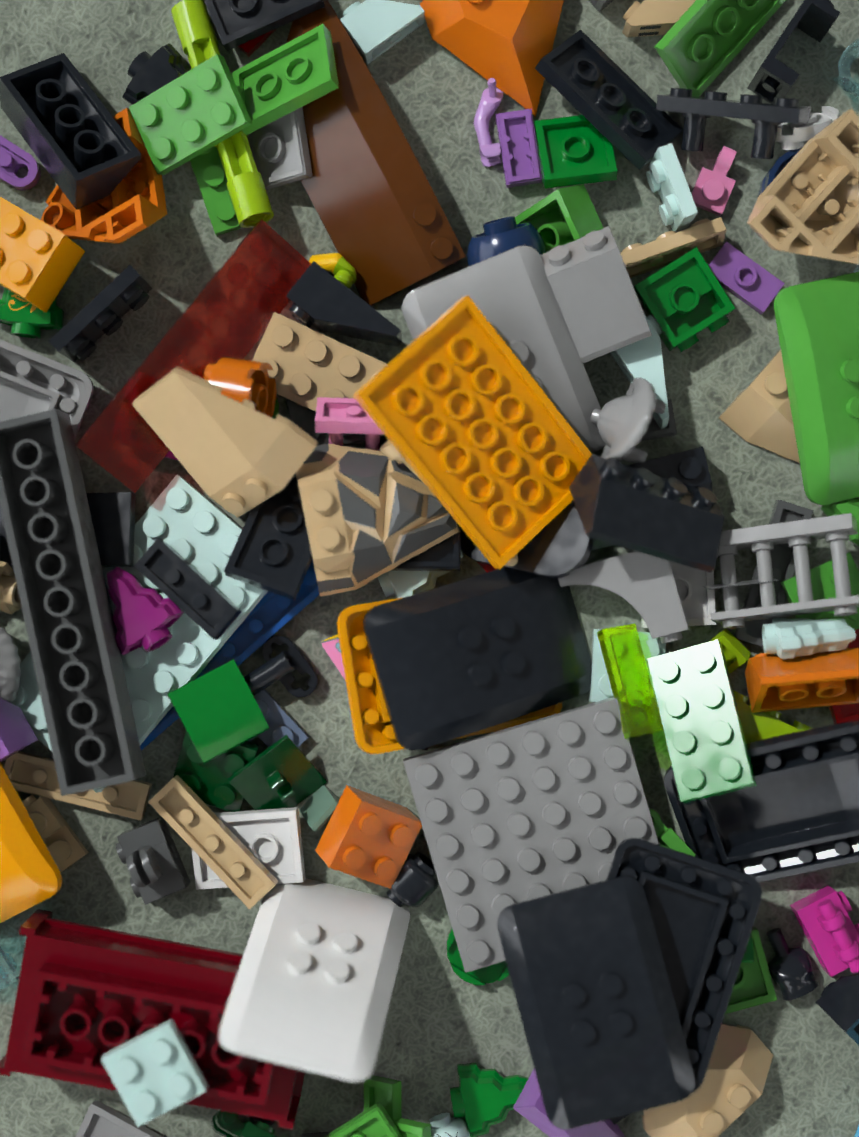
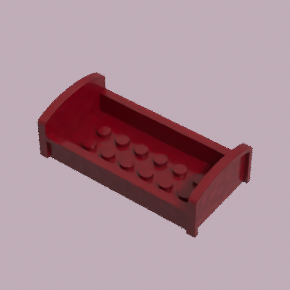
(102, 987)

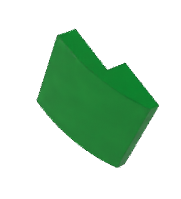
(218, 711)

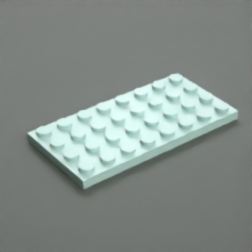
(205, 541)

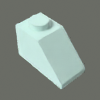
(380, 25)

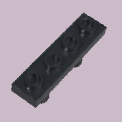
(749, 107)

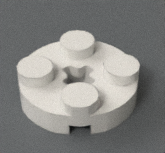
(794, 135)

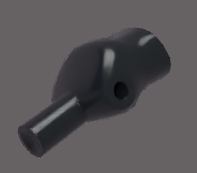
(790, 968)

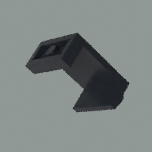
(774, 77)

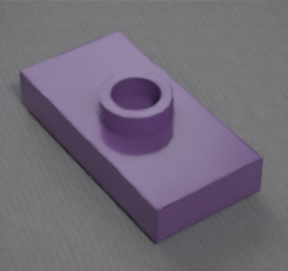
(518, 148)
(745, 278)

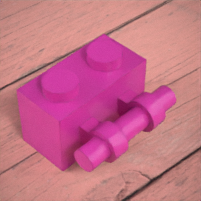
(829, 929)

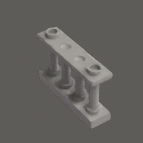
(798, 536)

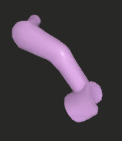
(488, 104)

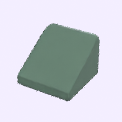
(319, 807)

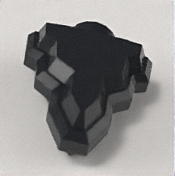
(153, 72)

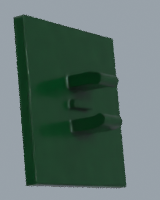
(278, 777)

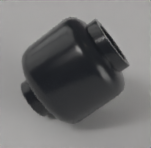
(415, 881)

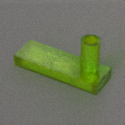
(630, 680)

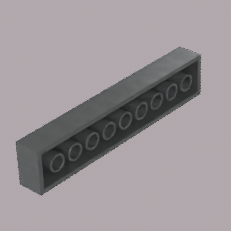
(66, 605)

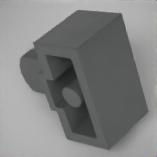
(152, 860)

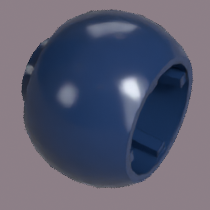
(502, 236)

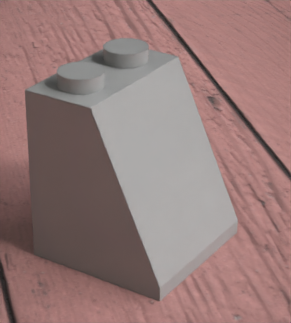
(595, 294)

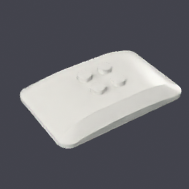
(317, 979)

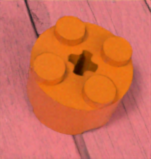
(244, 380)

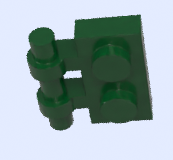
(229, 1125)

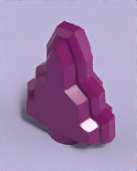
(139, 613)

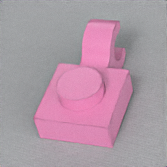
(713, 187)

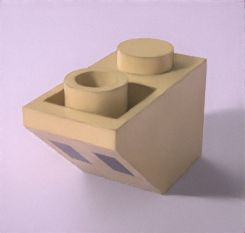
(653, 16)

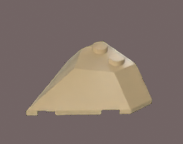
(816, 197)
(729, 1087)

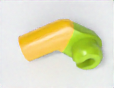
(338, 266)

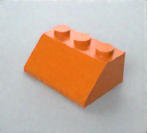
(803, 680)

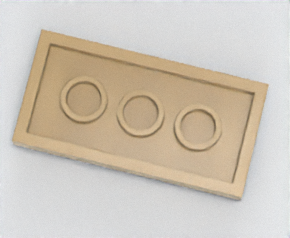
(312, 363)

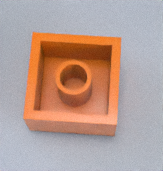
(368, 837)

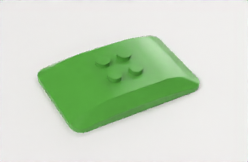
(821, 370)

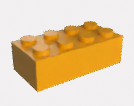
(34, 256)

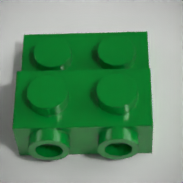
(685, 300)

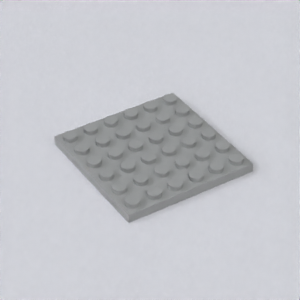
(526, 816)

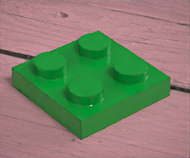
(573, 152)

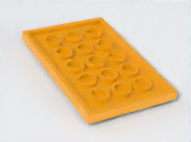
(477, 431)

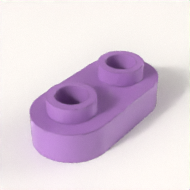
(14, 158)

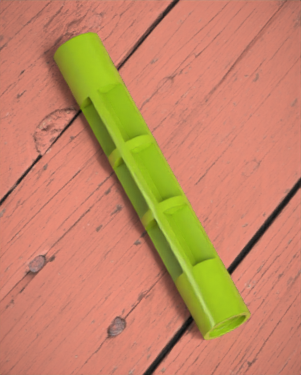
(243, 179)

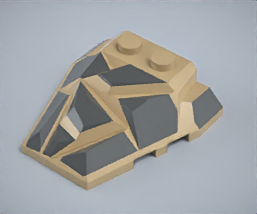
(365, 515)

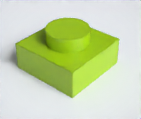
(733, 649)

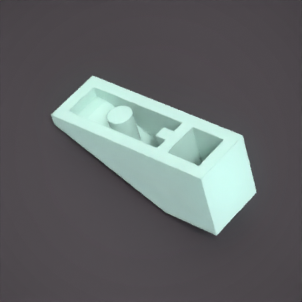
(646, 361)

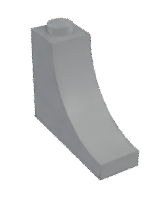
(644, 583)

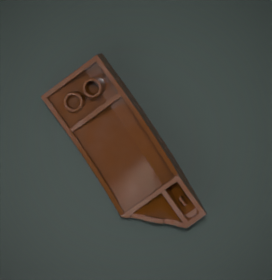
(369, 178)

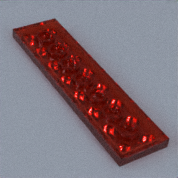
(218, 323)

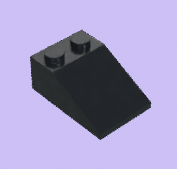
(335, 309)

